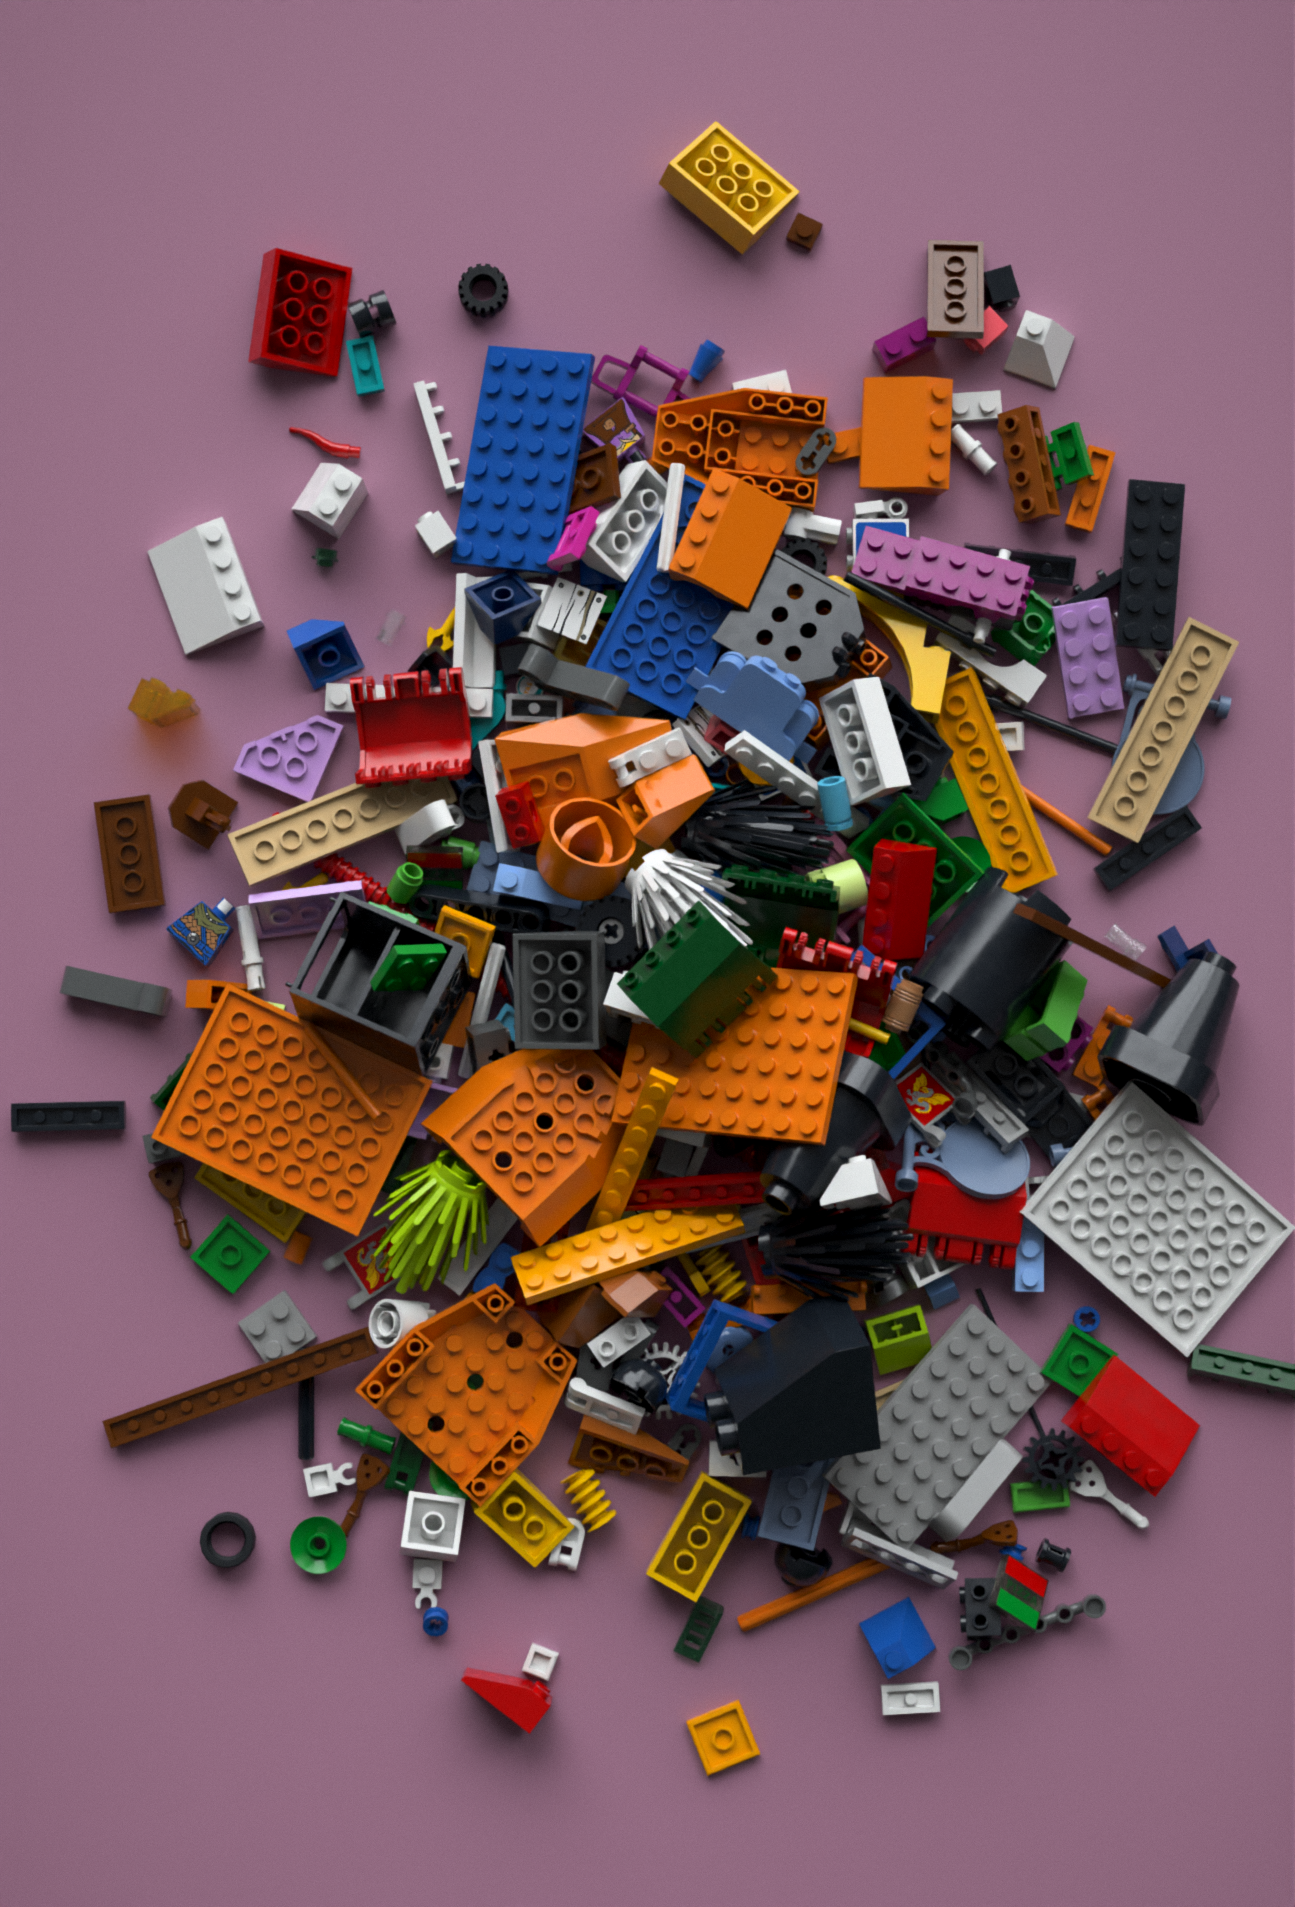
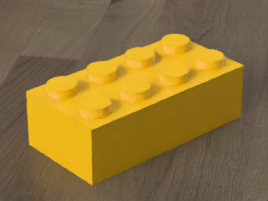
(698, 1536)

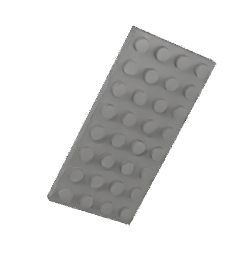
(939, 1427)

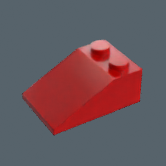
(513, 1696)

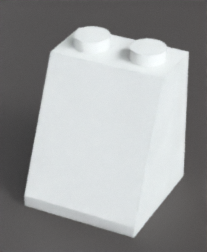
(331, 498)

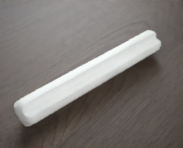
(670, 516)

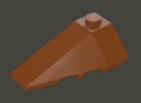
(636, 1292)
(611, 1448)

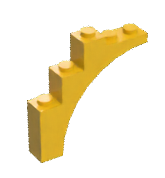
(923, 665)

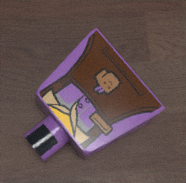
(620, 428)

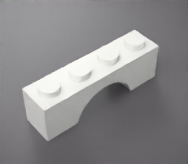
(1016, 681)

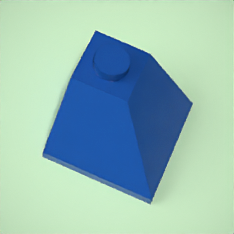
(324, 650)
(897, 1637)

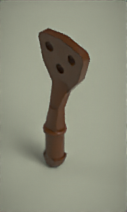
(172, 1193)
(364, 1485)
(999, 1534)

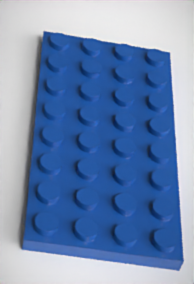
(522, 458)
(662, 626)

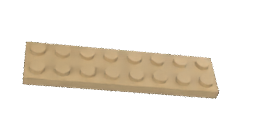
(1163, 730)
(330, 825)

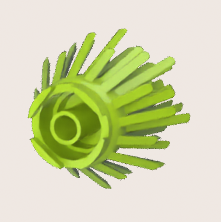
(429, 1216)

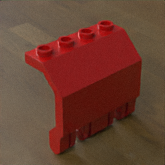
(413, 731)
(872, 984)
(962, 1221)

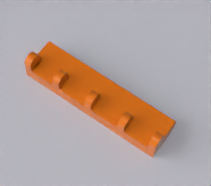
(786, 1299)

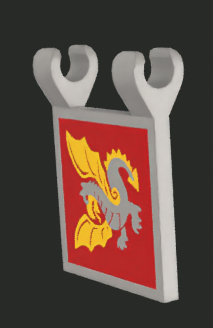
(928, 1102)
(363, 1266)

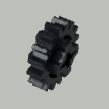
(1057, 1472)

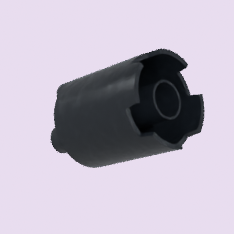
(988, 962)

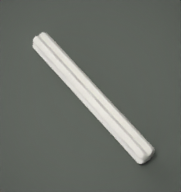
(484, 999)

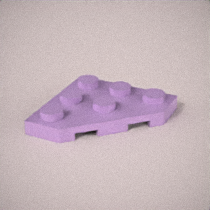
(292, 757)

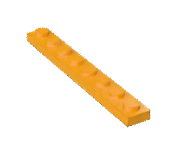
(633, 1149)

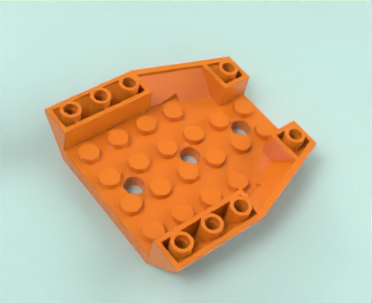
(550, 1168)
(487, 1427)

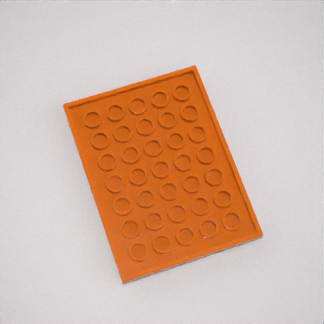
(762, 1076)
(280, 1116)

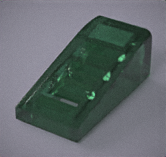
(709, 1607)

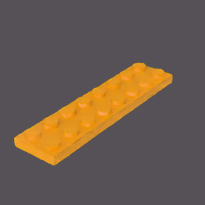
(992, 784)
(621, 1248)

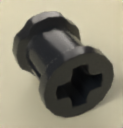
(1053, 1555)

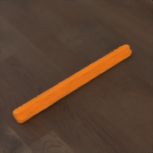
(810, 1593)

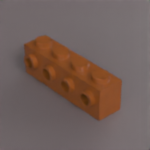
(1028, 464)

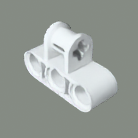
(430, 824)

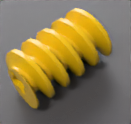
(721, 1273)
(589, 1498)

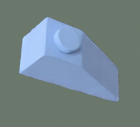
(529, 885)

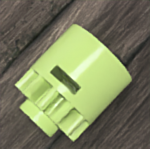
(851, 882)

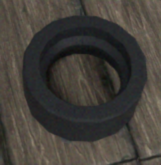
(224, 1561)

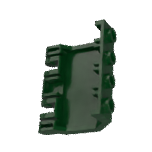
(781, 903)
(695, 979)

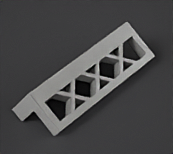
(915, 1561)

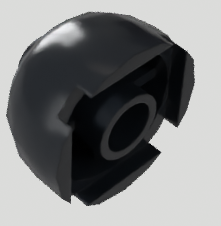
(641, 1383)
(800, 1565)

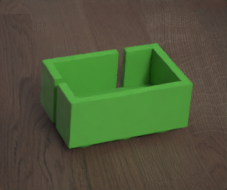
(1056, 1012)

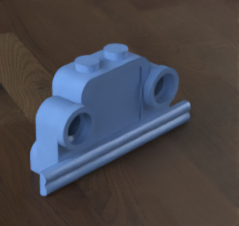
(760, 700)

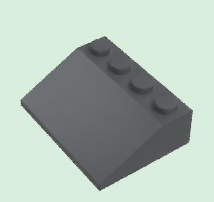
(559, 990)

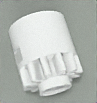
(394, 1319)

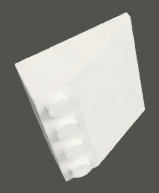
(205, 586)

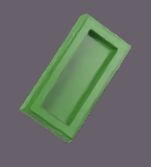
(1029, 1496)

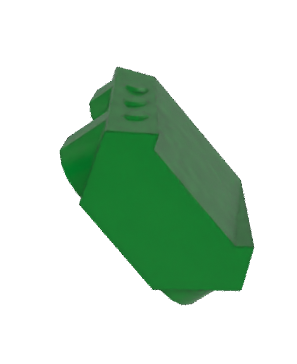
(1033, 635)

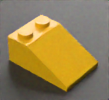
(524, 1518)

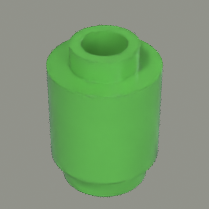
(469, 849)
(405, 882)

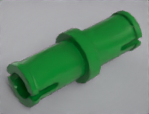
(366, 1436)

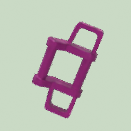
(652, 360)

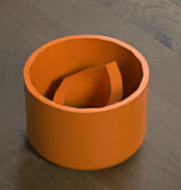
(588, 830)

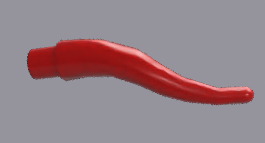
(331, 448)

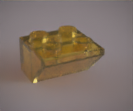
(159, 705)

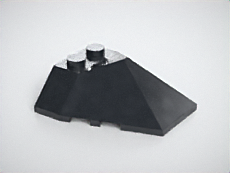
(920, 745)

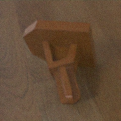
(201, 812)

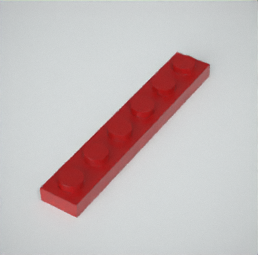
(696, 1191)

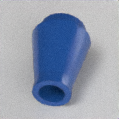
(706, 359)

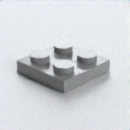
(277, 1328)

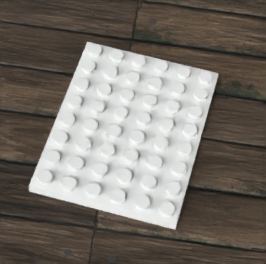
(1157, 1219)

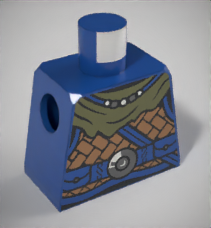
(204, 930)

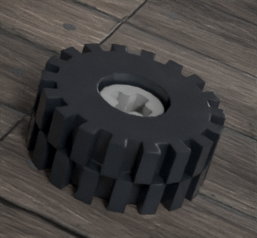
(613, 912)

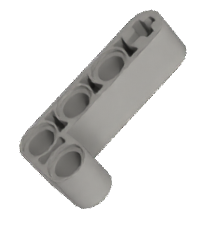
(976, 1491)

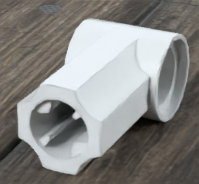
(808, 526)

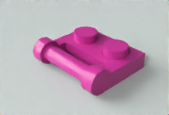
(574, 538)

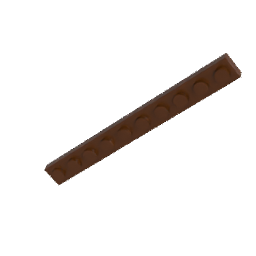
(240, 1387)

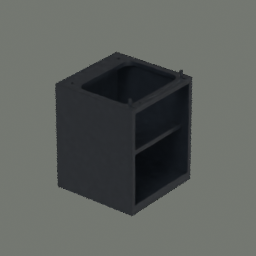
(395, 1024)

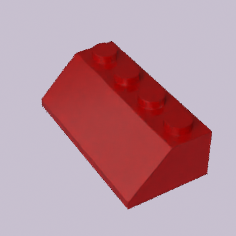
(899, 899)

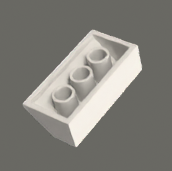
(627, 523)
(864, 740)

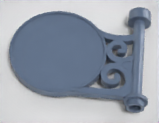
(1190, 769)
(967, 1159)

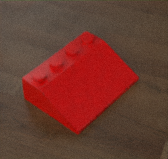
(300, 313)
(1132, 1425)

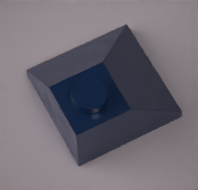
(502, 605)

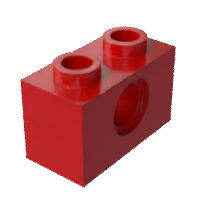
(520, 814)

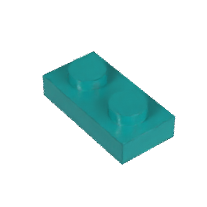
(365, 366)

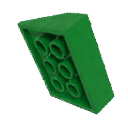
(909, 824)

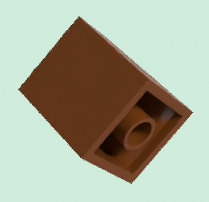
(579, 1316)

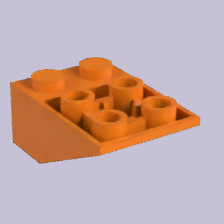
(665, 800)

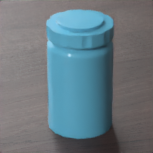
(835, 803)

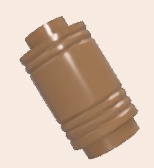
(902, 1006)

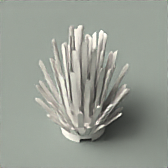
(665, 893)

